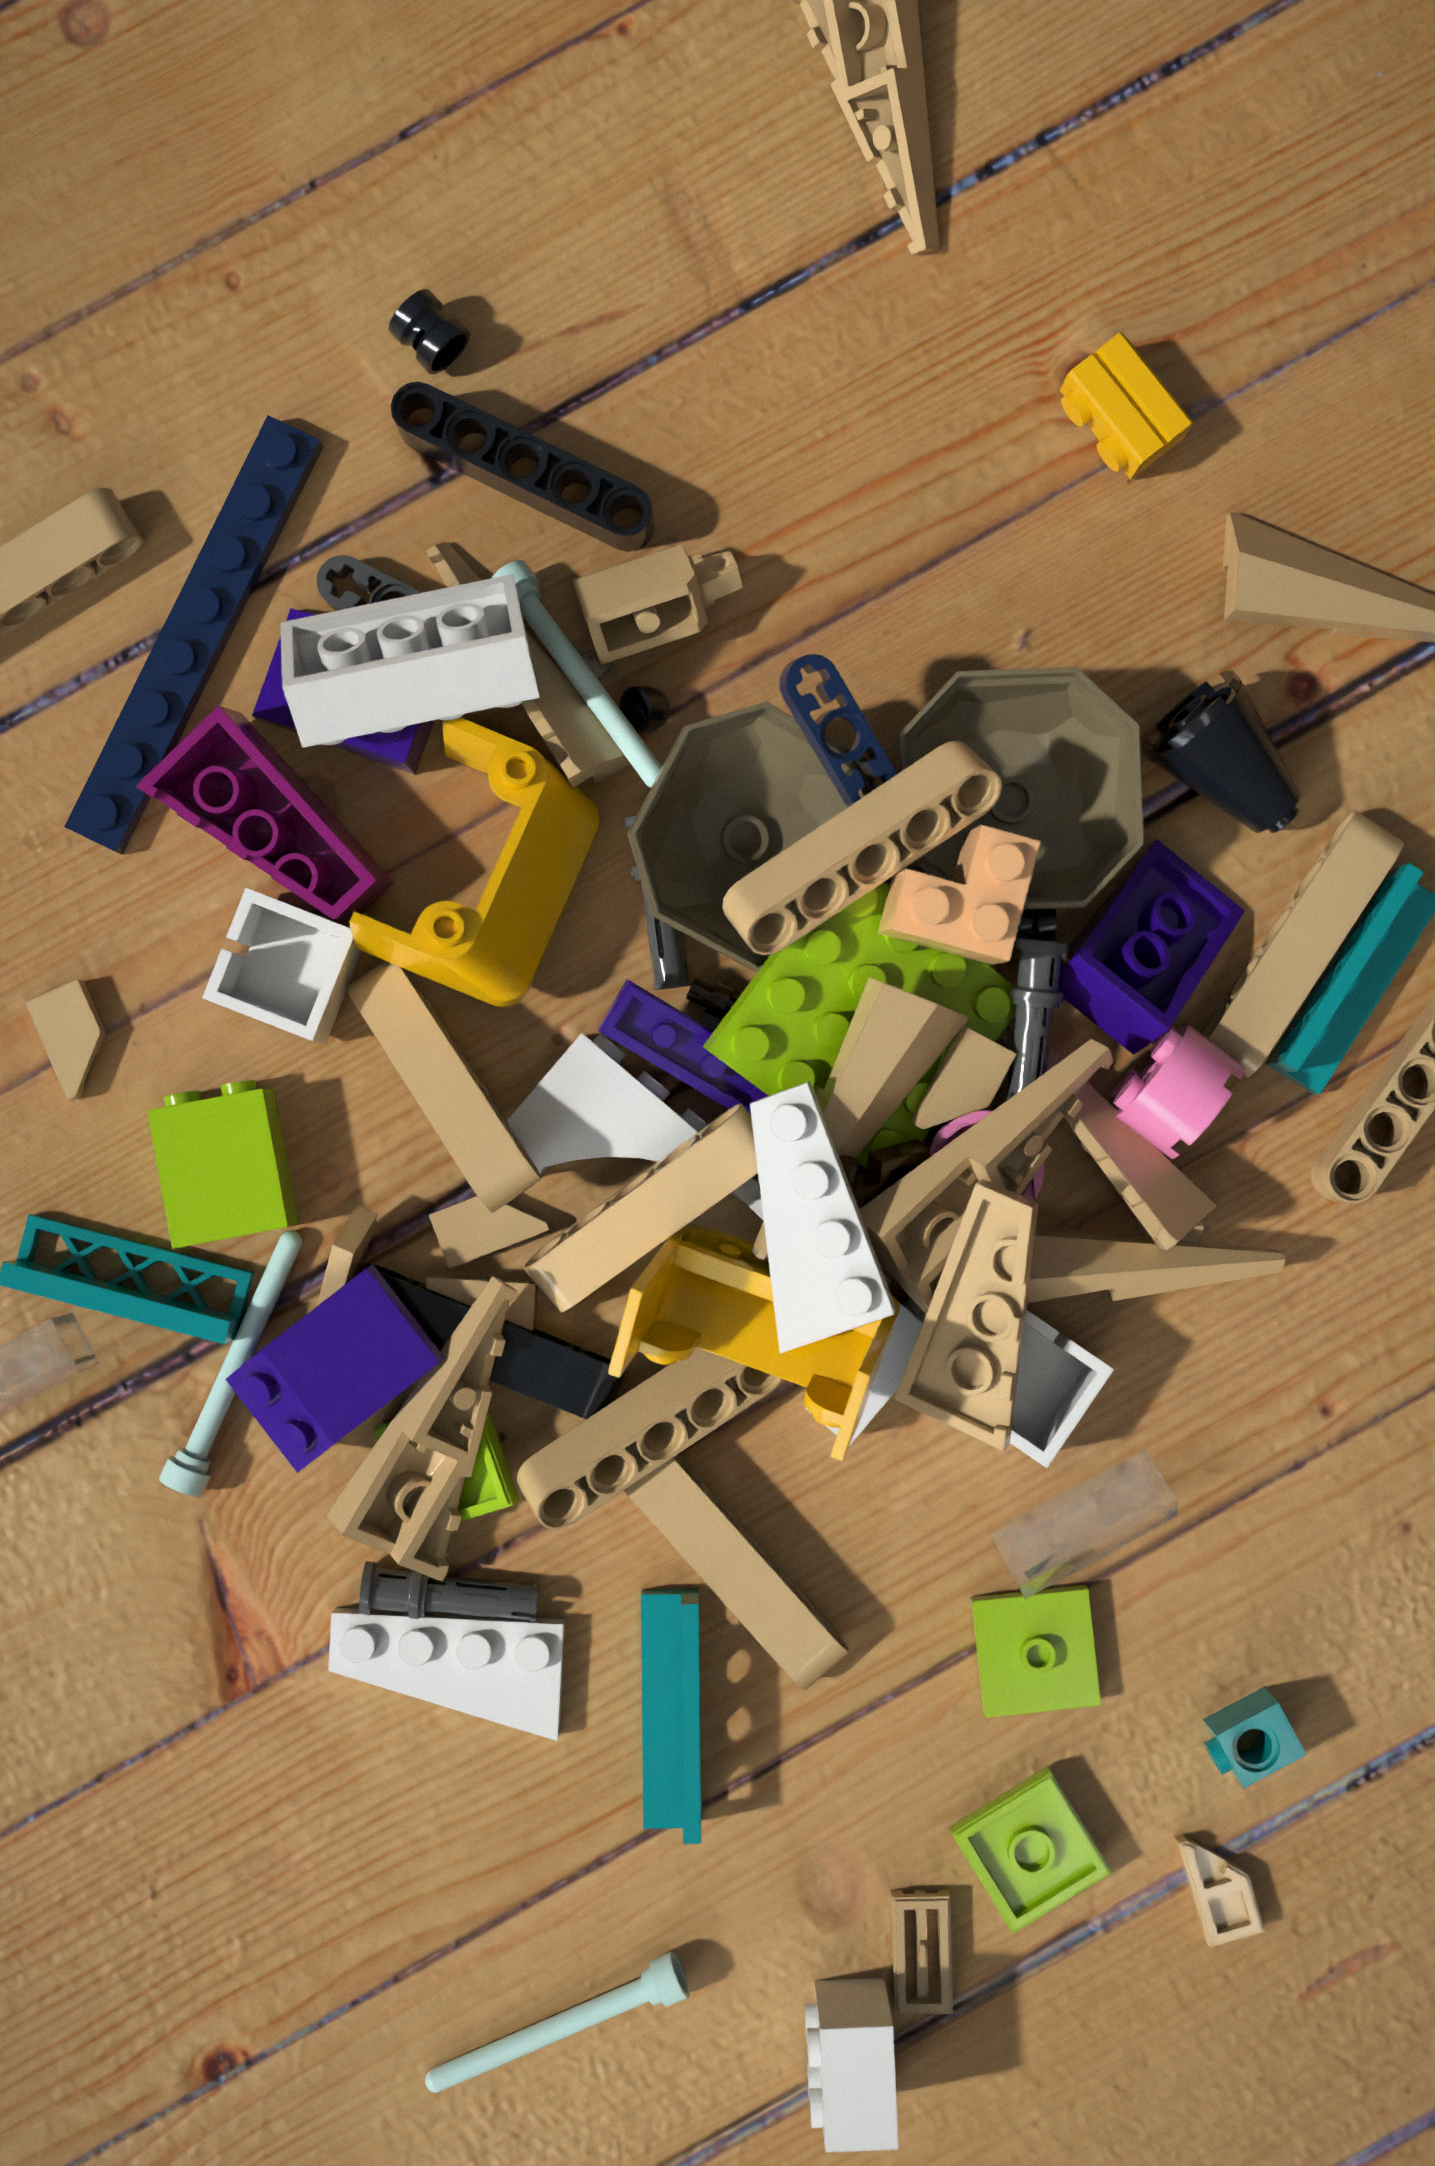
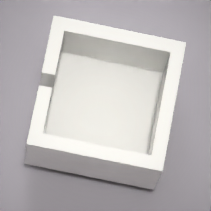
(292, 969)
(1052, 1389)
(852, 2065)

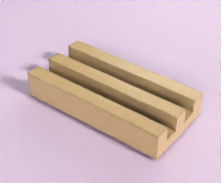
(920, 1903)

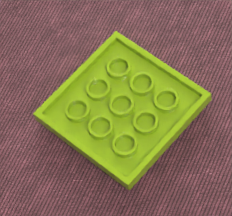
(805, 997)

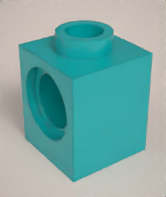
(1274, 1750)

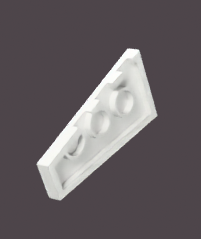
(815, 1236)
(462, 1662)

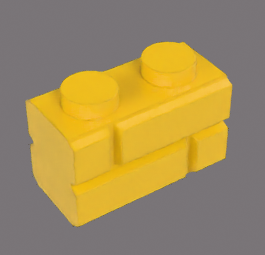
(1124, 407)

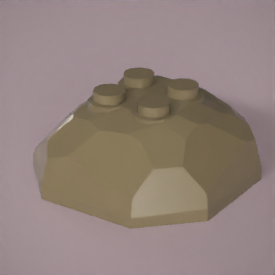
(1063, 769)
(722, 808)

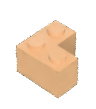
(975, 911)

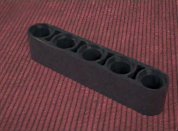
(508, 444)
(530, 1360)

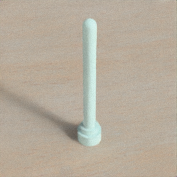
(579, 672)
(188, 1469)
(660, 1983)

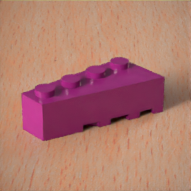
(263, 812)

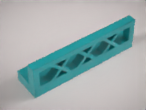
(1354, 980)
(121, 1300)
(671, 1711)

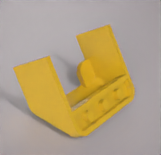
(502, 942)
(719, 1297)

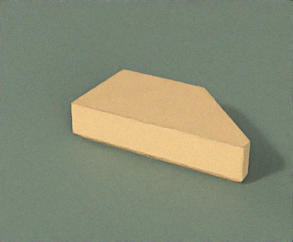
(69, 1033)
(964, 1079)
(473, 1231)
(348, 1251)
(1220, 1894)

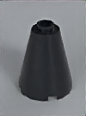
(1227, 755)

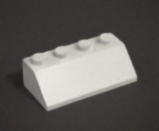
(406, 661)

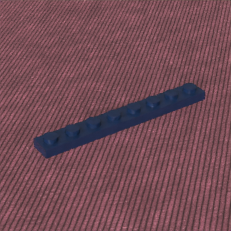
(195, 632)

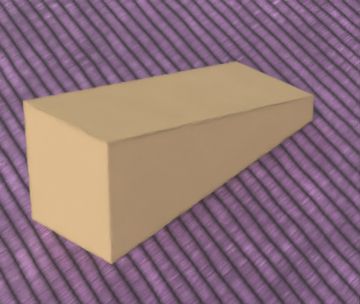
(467, 1289)

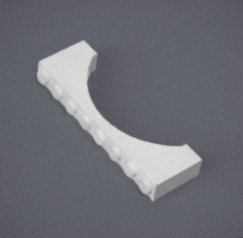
(600, 1110)

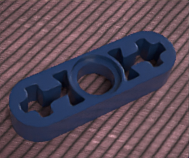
(865, 740)

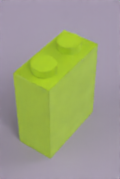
(222, 1164)

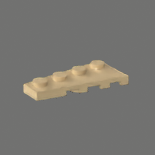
(974, 1327)

